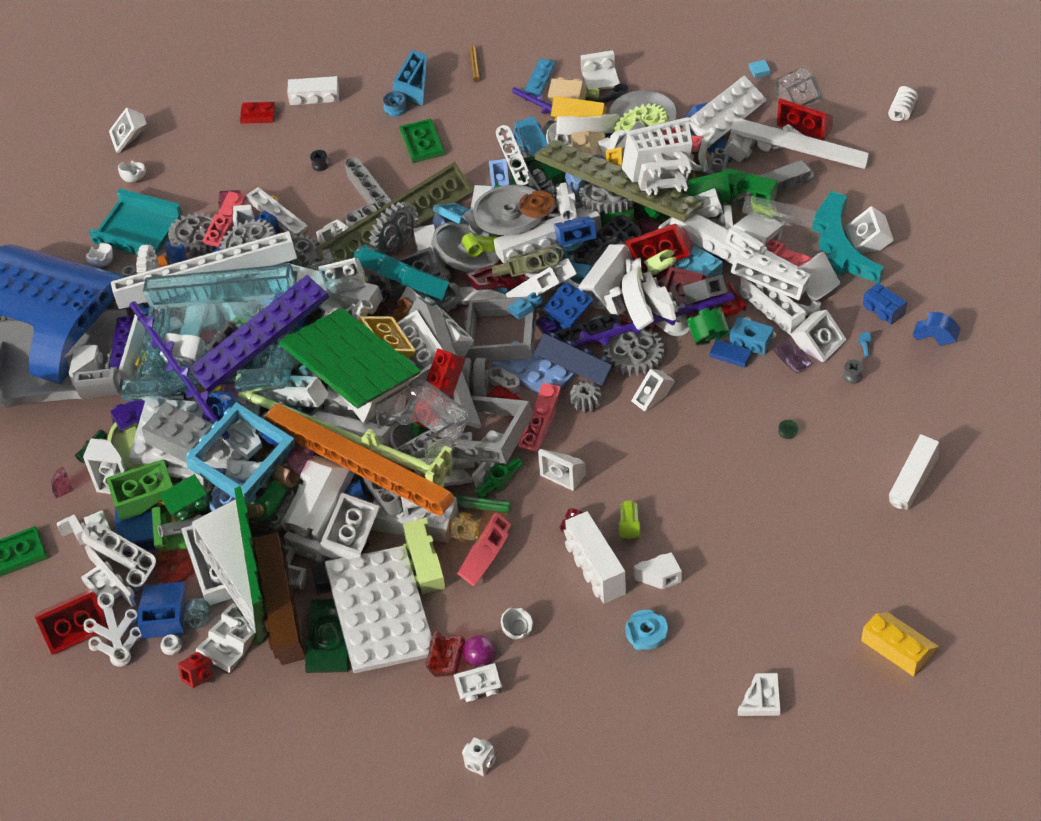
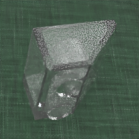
(799, 87)

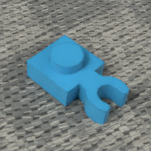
(523, 307)

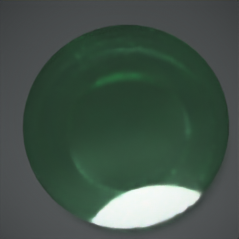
(788, 429)

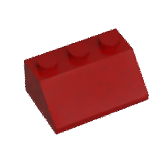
(804, 119)
(654, 242)
(64, 622)

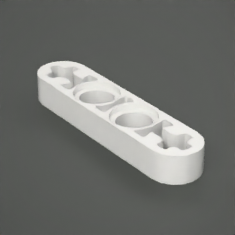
(510, 157)

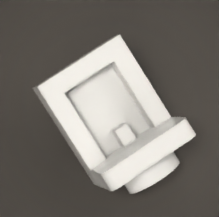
(614, 301)
(71, 525)

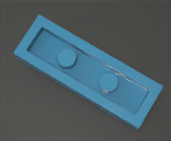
(540, 77)

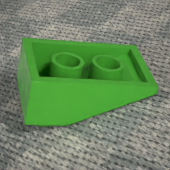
(138, 488)

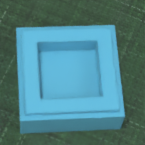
(759, 68)

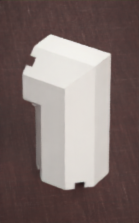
(316, 498)

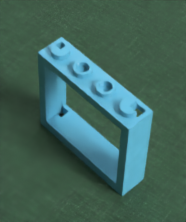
(261, 474)

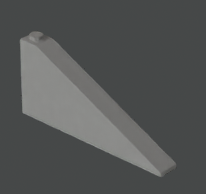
(434, 320)

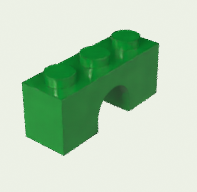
(757, 185)

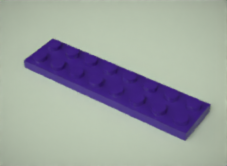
(258, 333)

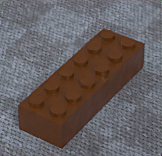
(278, 600)

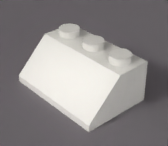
(102, 462)
(348, 528)

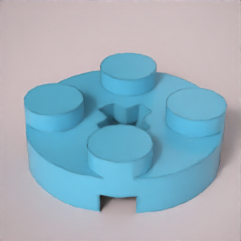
(652, 639)

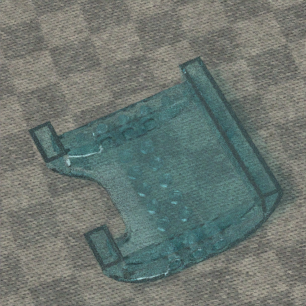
(200, 307)

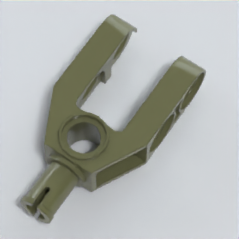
(526, 262)

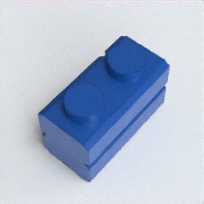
(575, 231)
(884, 303)

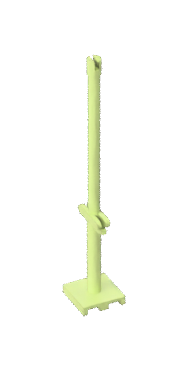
(434, 472)

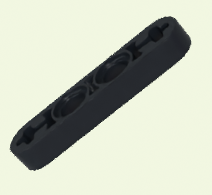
(587, 325)

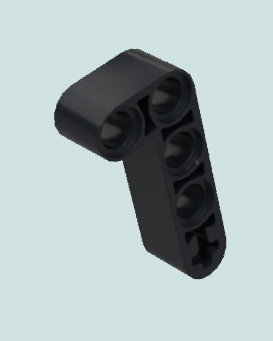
(586, 255)

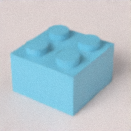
(700, 262)

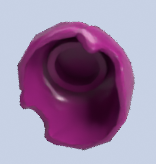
(479, 650)

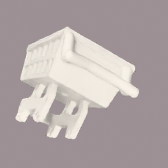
(665, 164)

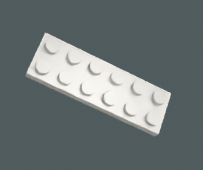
(736, 101)

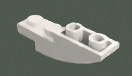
(545, 280)
(658, 298)

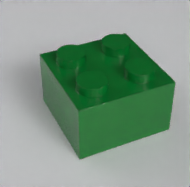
(185, 498)

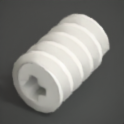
(903, 104)

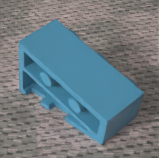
(411, 77)
(529, 136)

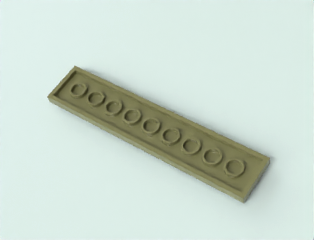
(614, 179)
(441, 188)

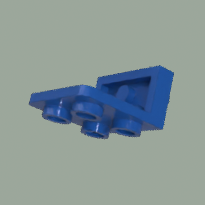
(567, 306)

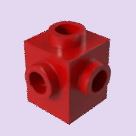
(195, 669)

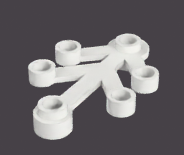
(113, 633)

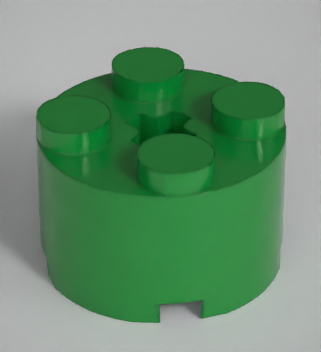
(708, 326)

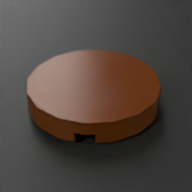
(537, 204)

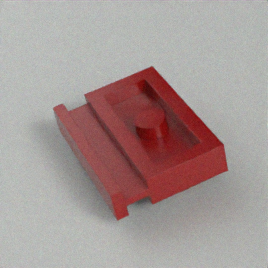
(257, 112)
(732, 307)

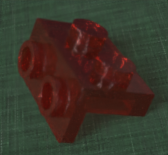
(444, 654)

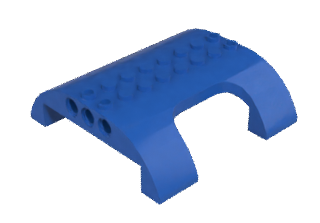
(56, 299)

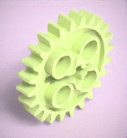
(646, 115)

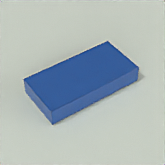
(730, 353)

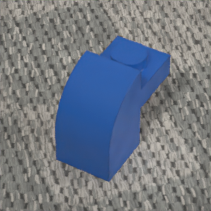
(938, 325)

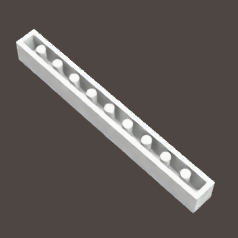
(257, 253)

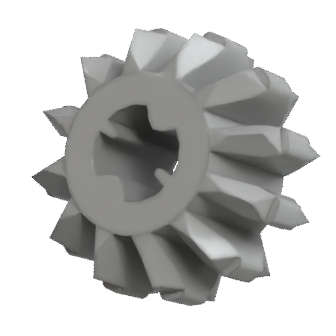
(585, 396)

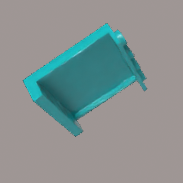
(137, 222)

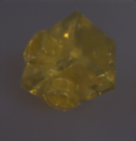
(464, 527)

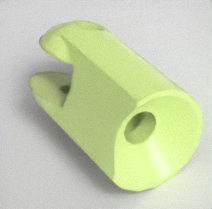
(660, 262)

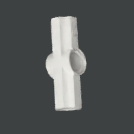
(566, 202)

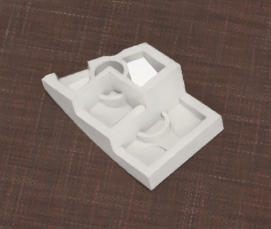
(228, 640)

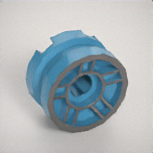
(394, 104)

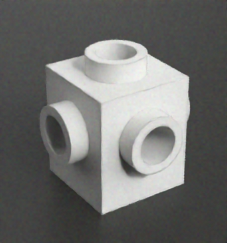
(478, 756)

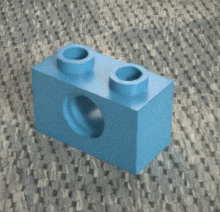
(751, 335)

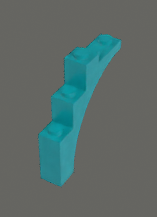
(833, 241)
(401, 272)

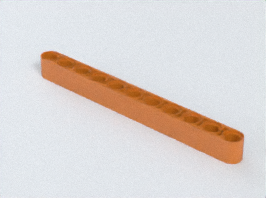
(361, 460)

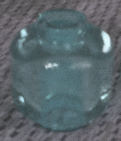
(196, 613)

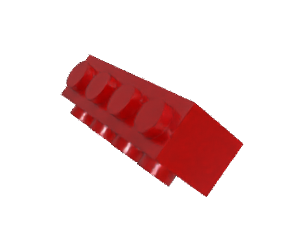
(445, 372)

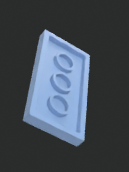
(535, 371)

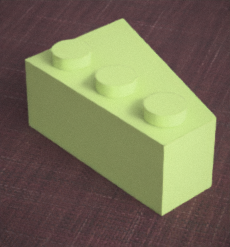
(423, 556)

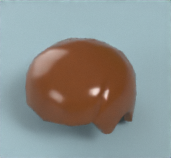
(403, 310)

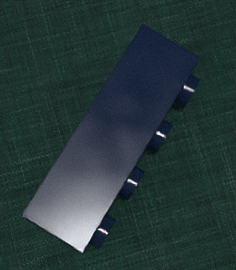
(573, 359)

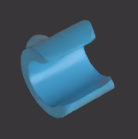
(863, 340)

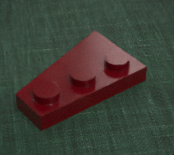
(484, 279)

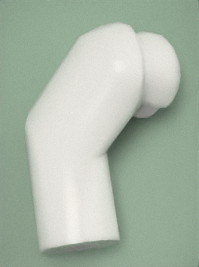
(814, 307)

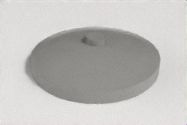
(637, 98)
(500, 213)
(449, 248)

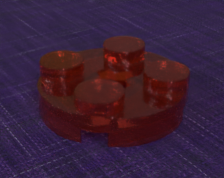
(173, 557)

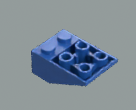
(162, 610)

